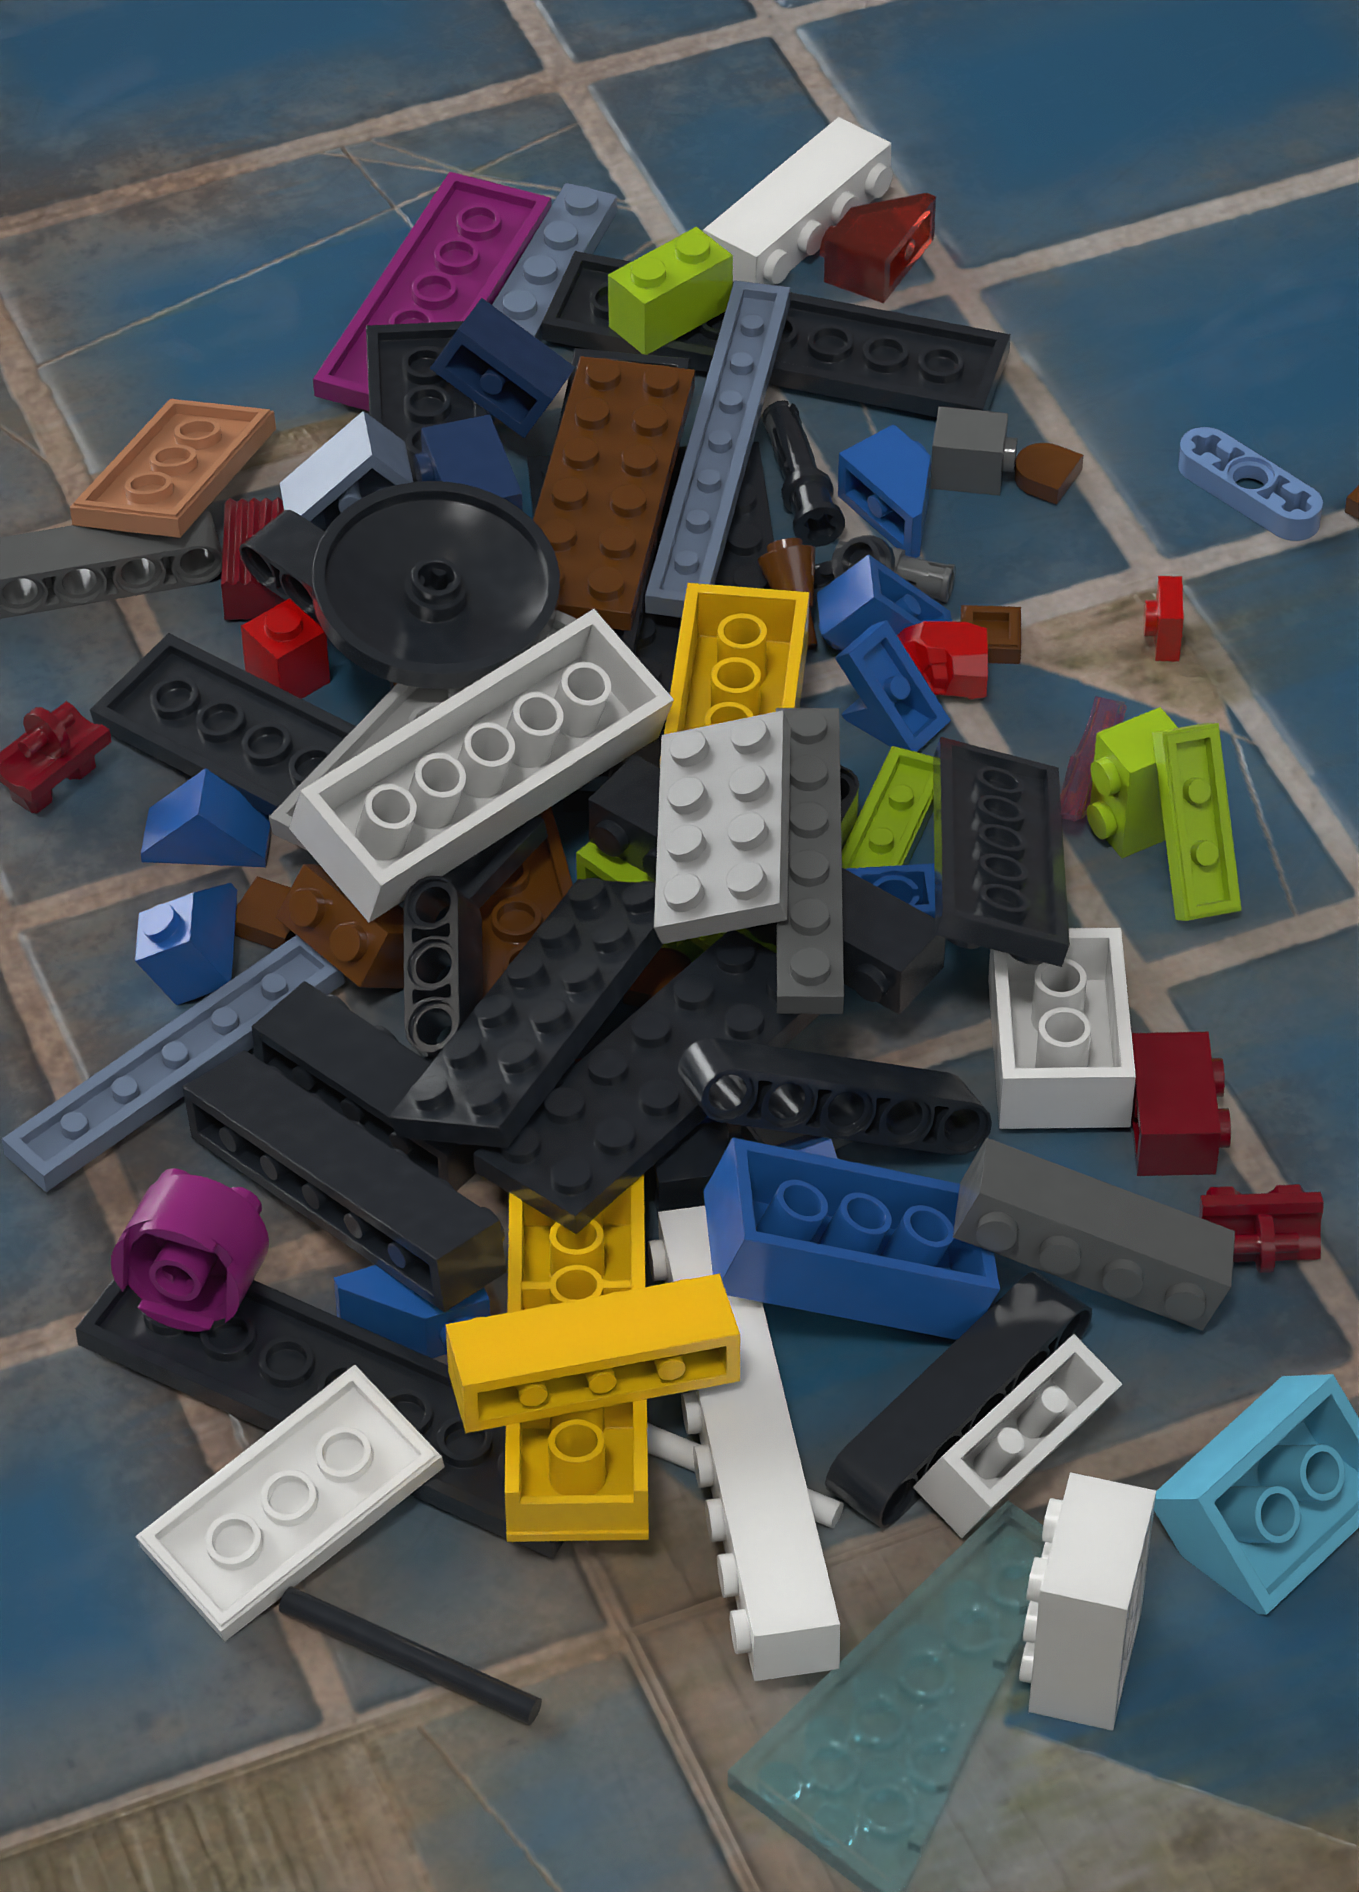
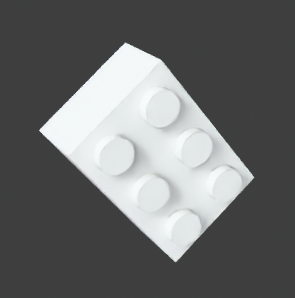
(1063, 1036)
(1086, 1600)

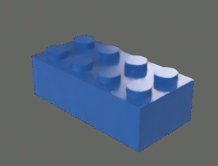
(844, 1240)

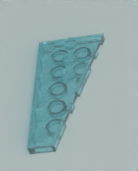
(885, 1736)

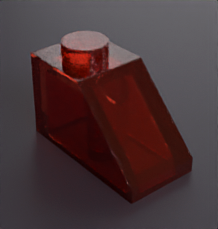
(878, 244)

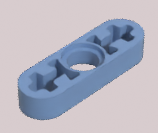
(1280, 506)

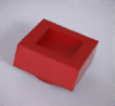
(1165, 618)

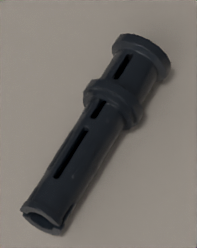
(805, 487)

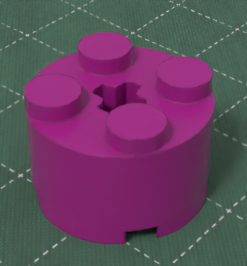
(191, 1250)

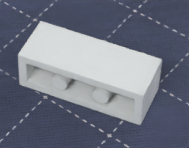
(1017, 1435)

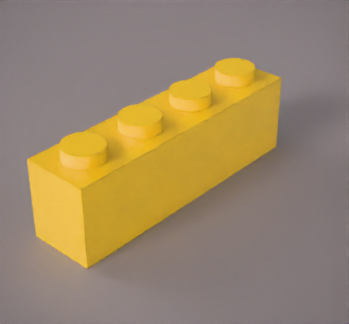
(593, 1352)

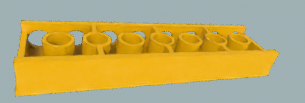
(588, 1468)

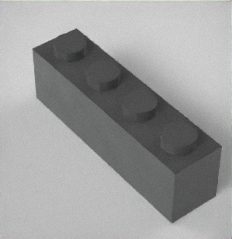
(1094, 1234)

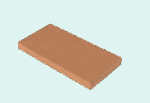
(173, 468)

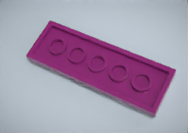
(445, 265)

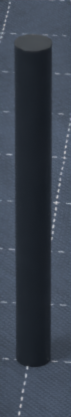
(410, 1655)

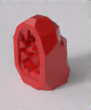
(949, 656)

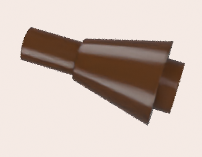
(791, 568)

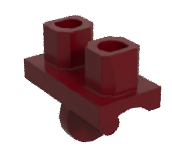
(50, 750)
(1268, 1225)

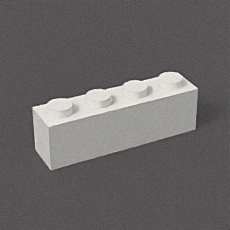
(800, 200)

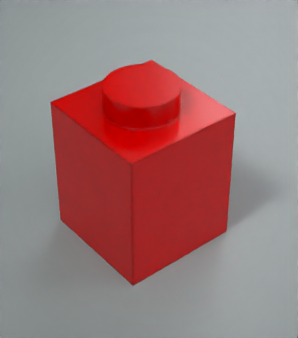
(287, 649)

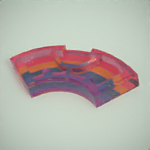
(1078, 779)

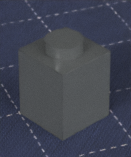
(971, 451)

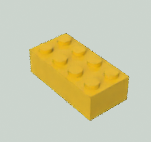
(737, 654)

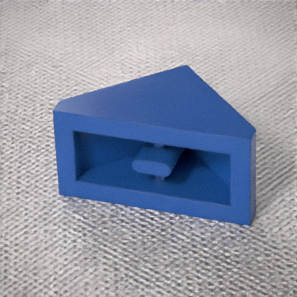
(206, 825)

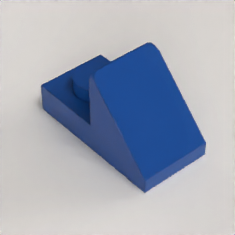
(892, 692)

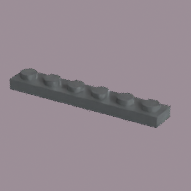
(812, 935)

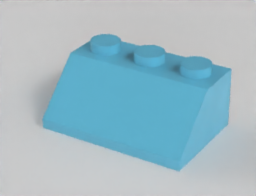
(1269, 1491)

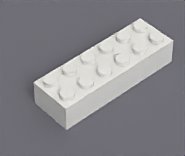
(480, 764)

